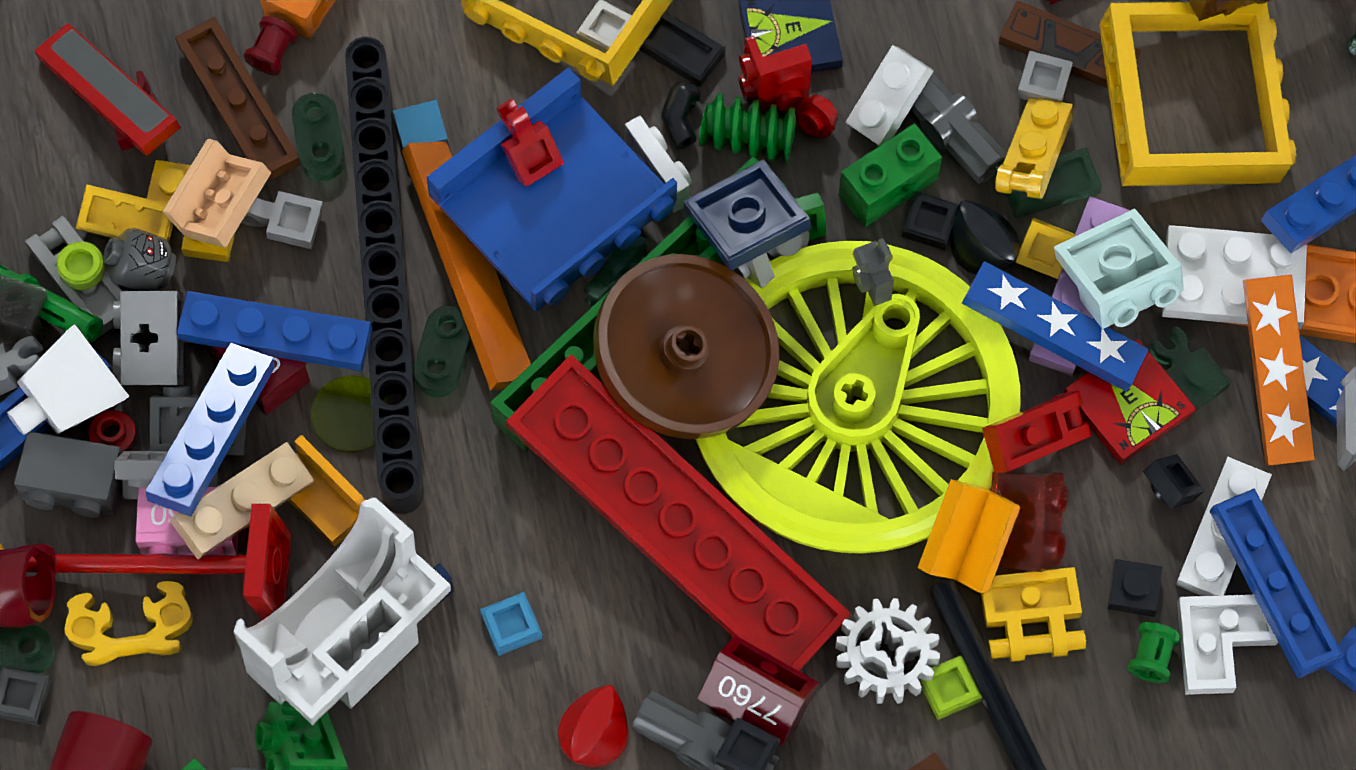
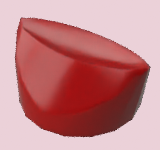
(594, 728)

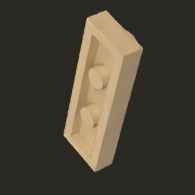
(228, 506)

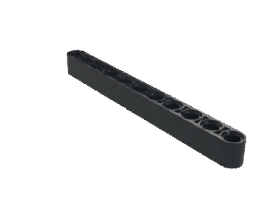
(385, 290)

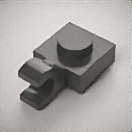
(872, 271)

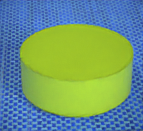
(80, 265)

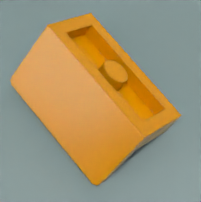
(330, 500)
(969, 535)

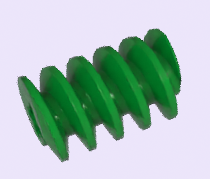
(748, 127)

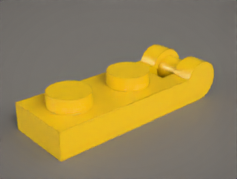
(1035, 148)

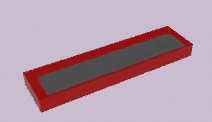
(107, 89)

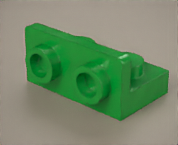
(295, 743)

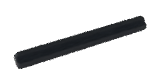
(986, 676)

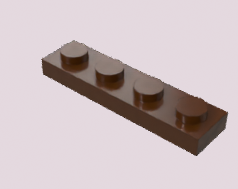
(237, 98)

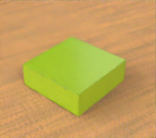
(951, 688)

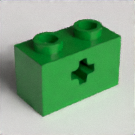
(889, 175)

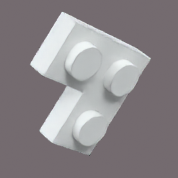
(1210, 630)

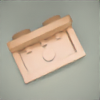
(215, 194)

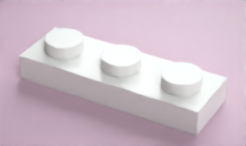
(1209, 558)

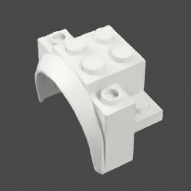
(346, 620)

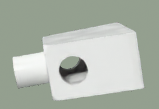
(66, 386)

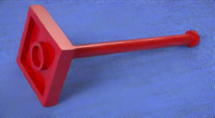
(264, 565)

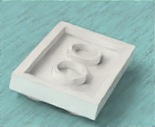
(1217, 264)

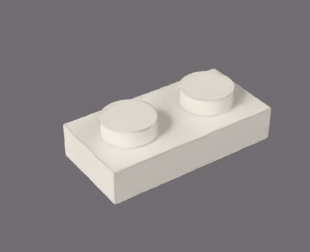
(889, 96)
(651, 149)

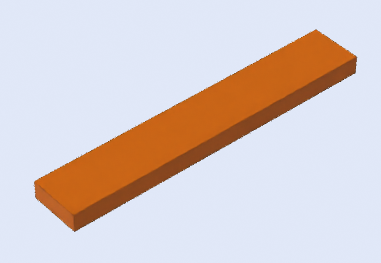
(470, 276)

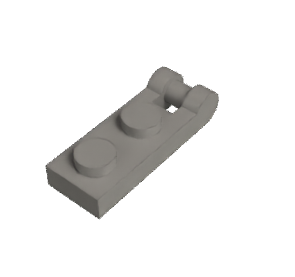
(95, 300)

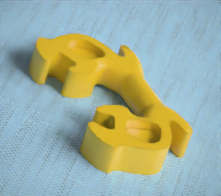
(86, 627)

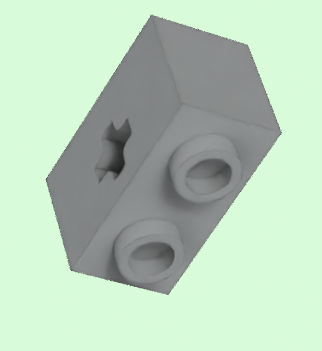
(165, 358)

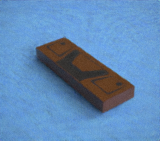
(1050, 35)

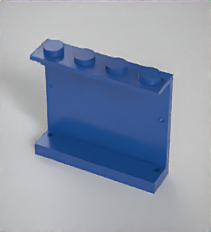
(565, 220)

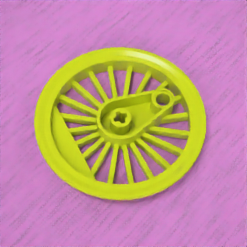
(874, 367)

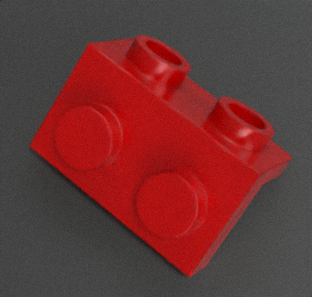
(776, 78)

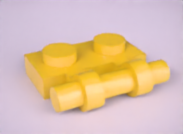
(1030, 599)

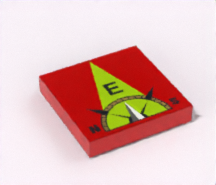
(1132, 418)

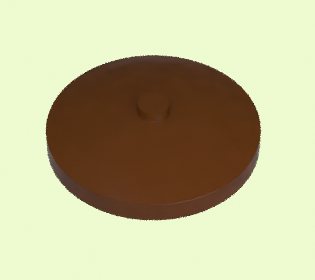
(686, 346)

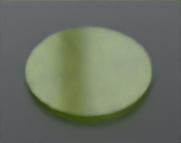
(344, 414)

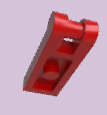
(1036, 432)

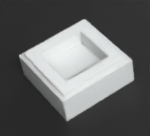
(602, 26)

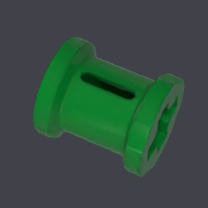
(1154, 652)

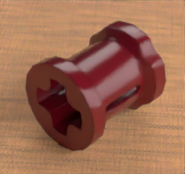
(270, 45)

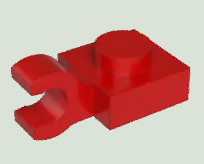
(531, 146)

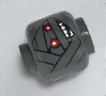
(139, 260)

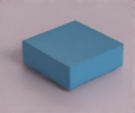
(420, 123)
(511, 623)

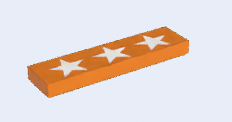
(1278, 370)

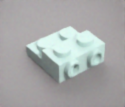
(1121, 269)

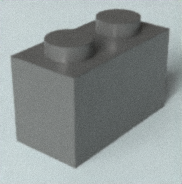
(68, 475)

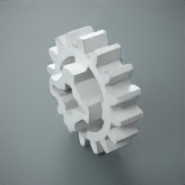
(906, 645)

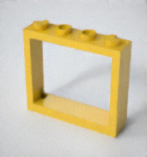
(562, 47)
(1146, 169)

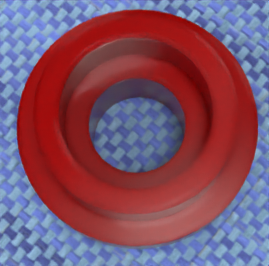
(816, 116)
(126, 435)

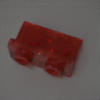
(1036, 534)

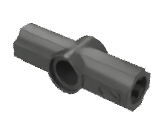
(954, 126)
(688, 734)

